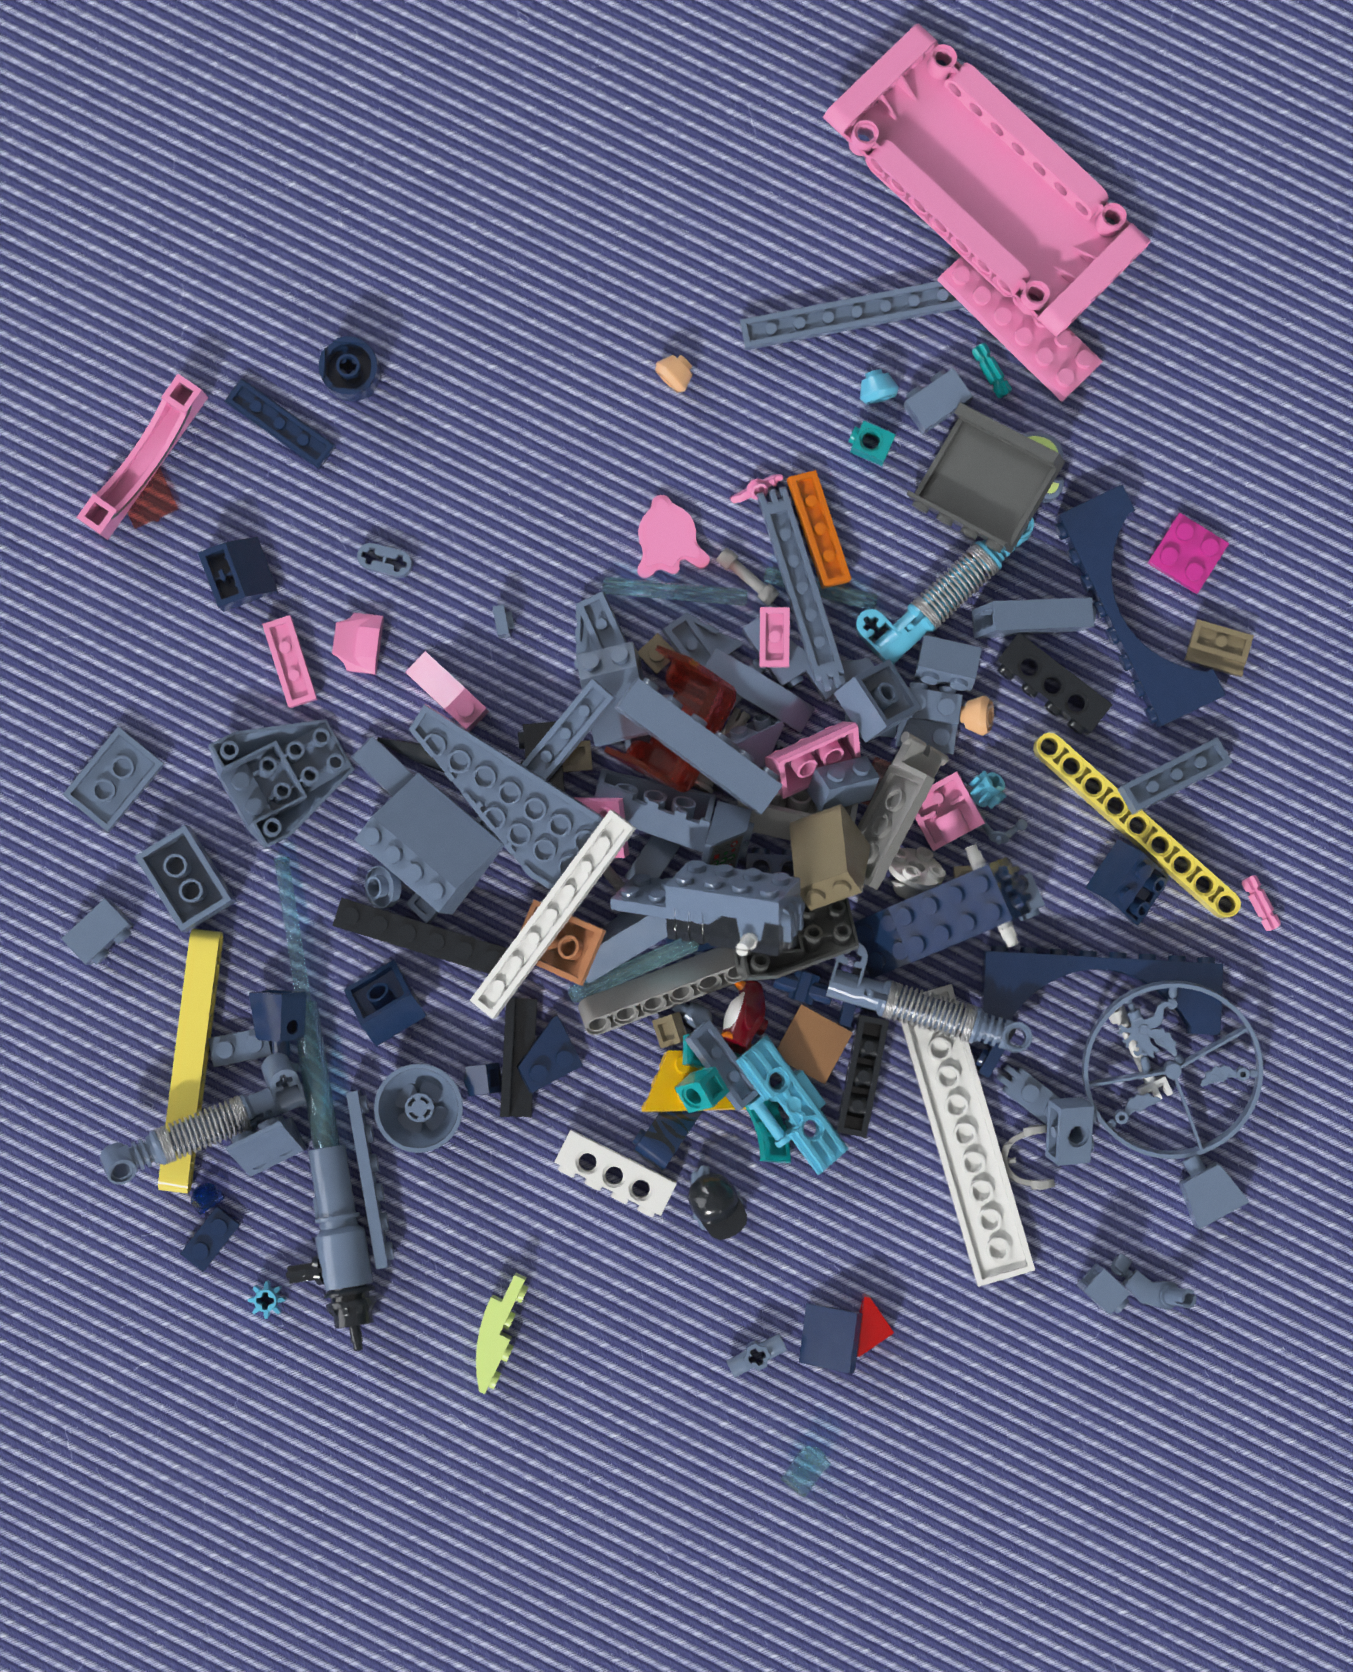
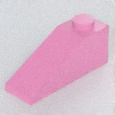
(447, 691)

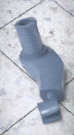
(1157, 1294)

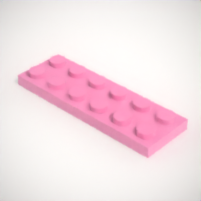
(1056, 361)

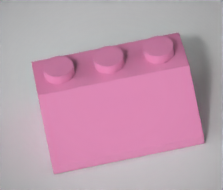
(798, 761)

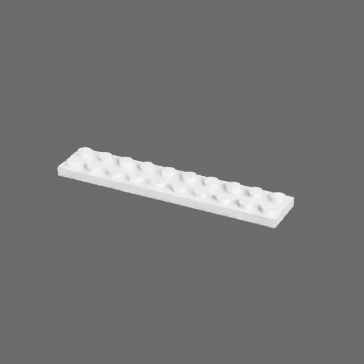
(969, 1152)

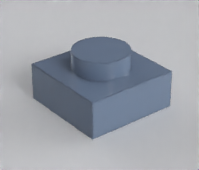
(503, 621)

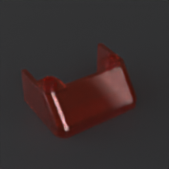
(701, 694)

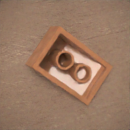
(572, 949)

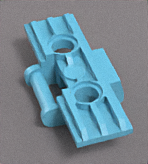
(797, 1099)

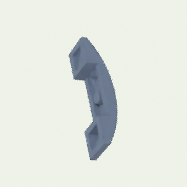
(761, 691)

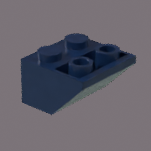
(237, 572)
(1128, 882)

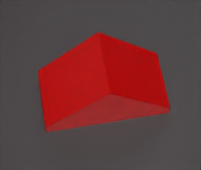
(873, 1326)

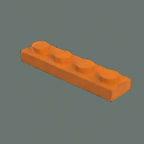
(818, 529)

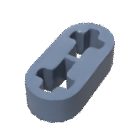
(385, 553)

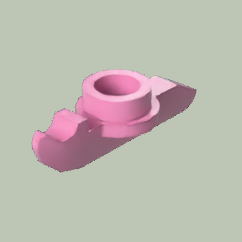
(756, 486)

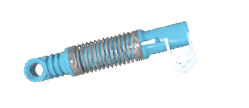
(937, 604)

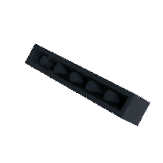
(417, 936)

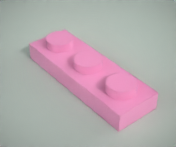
(289, 661)

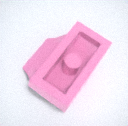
(358, 642)

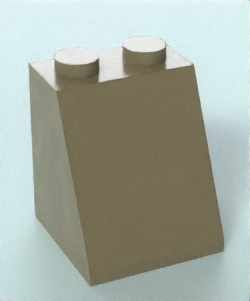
(828, 856)

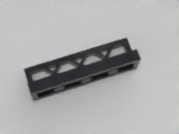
(518, 1038)

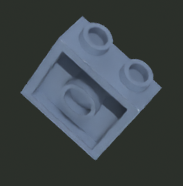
(936, 720)

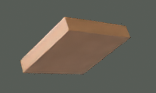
(813, 1044)

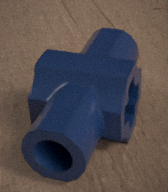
(803, 987)

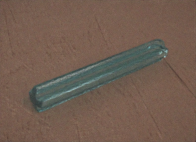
(836, 593)

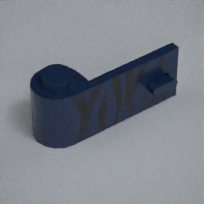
(664, 1136)

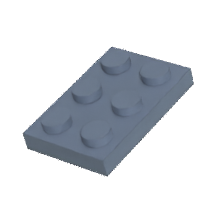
(113, 779)

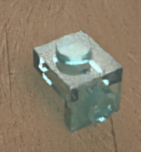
(805, 1470)

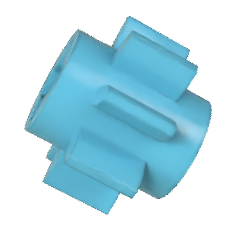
(987, 789)
(272, 1293)

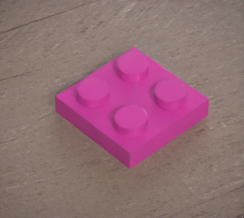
(1188, 553)

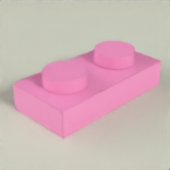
(774, 637)

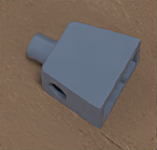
(1209, 1192)

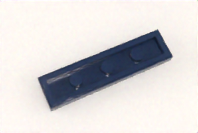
(280, 424)

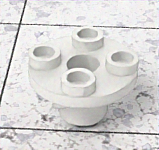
(915, 872)

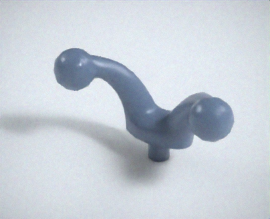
(1003, 837)

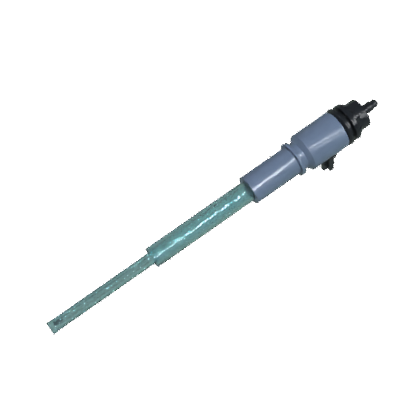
(341, 1243)

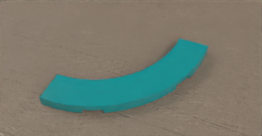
(768, 1150)

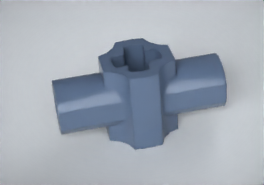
(741, 1363)

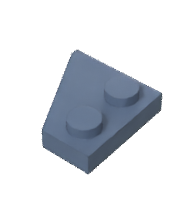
(596, 625)

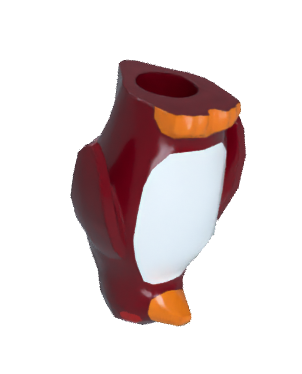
(745, 1016)

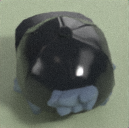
(716, 1204)

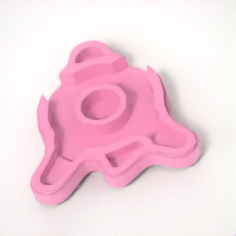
(667, 538)

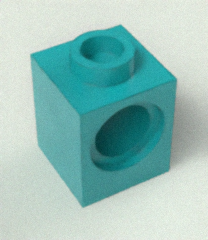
(875, 455)
(702, 1089)

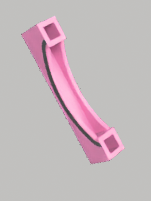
(116, 497)

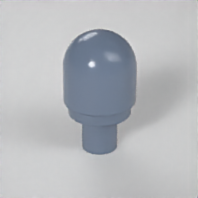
(693, 1014)

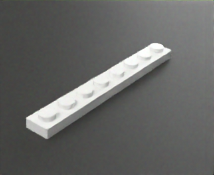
(552, 914)

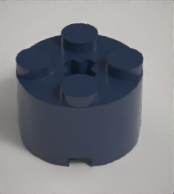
(337, 358)

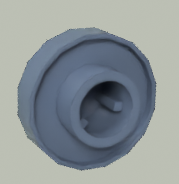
(382, 887)

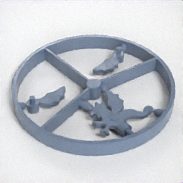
(1140, 1031)

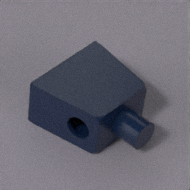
(279, 1017)

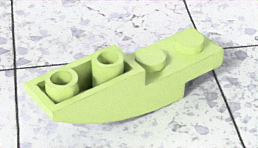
(492, 1343)

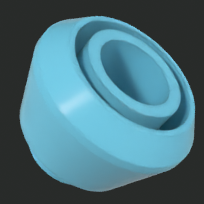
(877, 387)

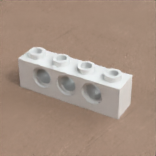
(660, 1185)

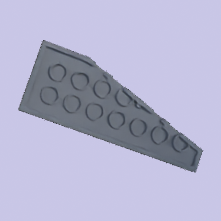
(526, 812)

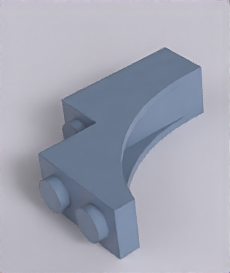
(799, 665)

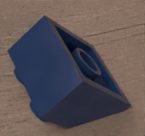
(384, 1003)

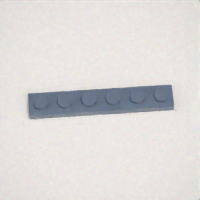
(372, 1191)

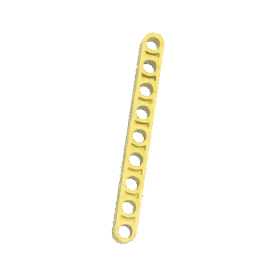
(1150, 828)
(192, 1047)

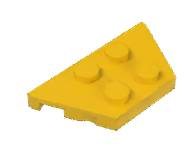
(663, 1093)

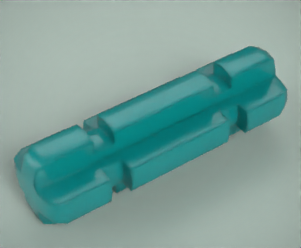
(991, 370)

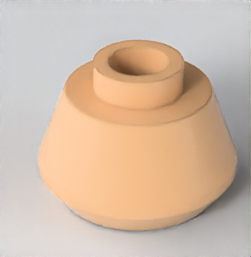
(675, 372)
(978, 715)

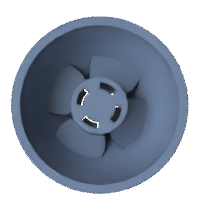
(401, 1111)

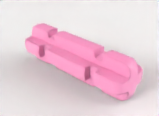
(1261, 903)

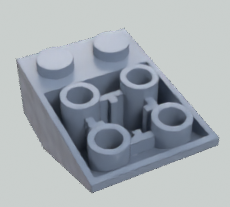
(269, 1146)

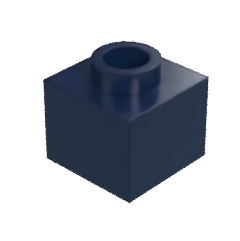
(483, 1079)

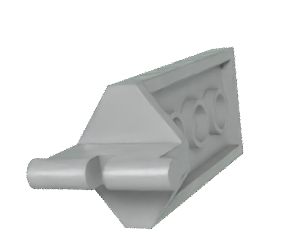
(897, 803)

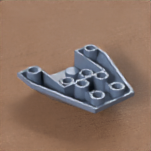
(280, 775)

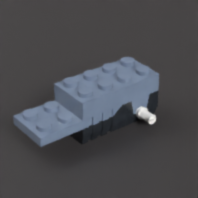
(720, 906)

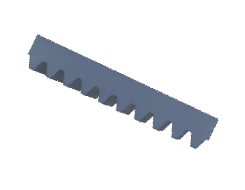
(1175, 776)

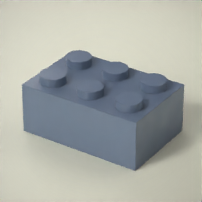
(185, 878)

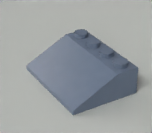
(430, 844)

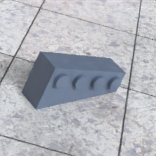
(660, 809)

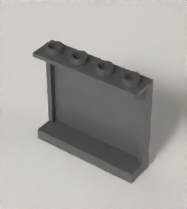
(987, 480)

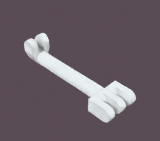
(1151, 1084)

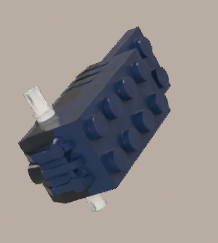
(946, 915)

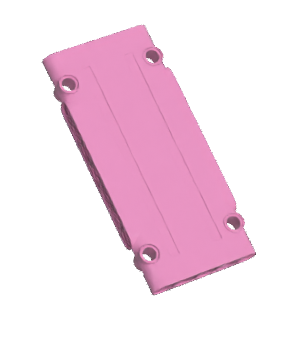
(987, 179)

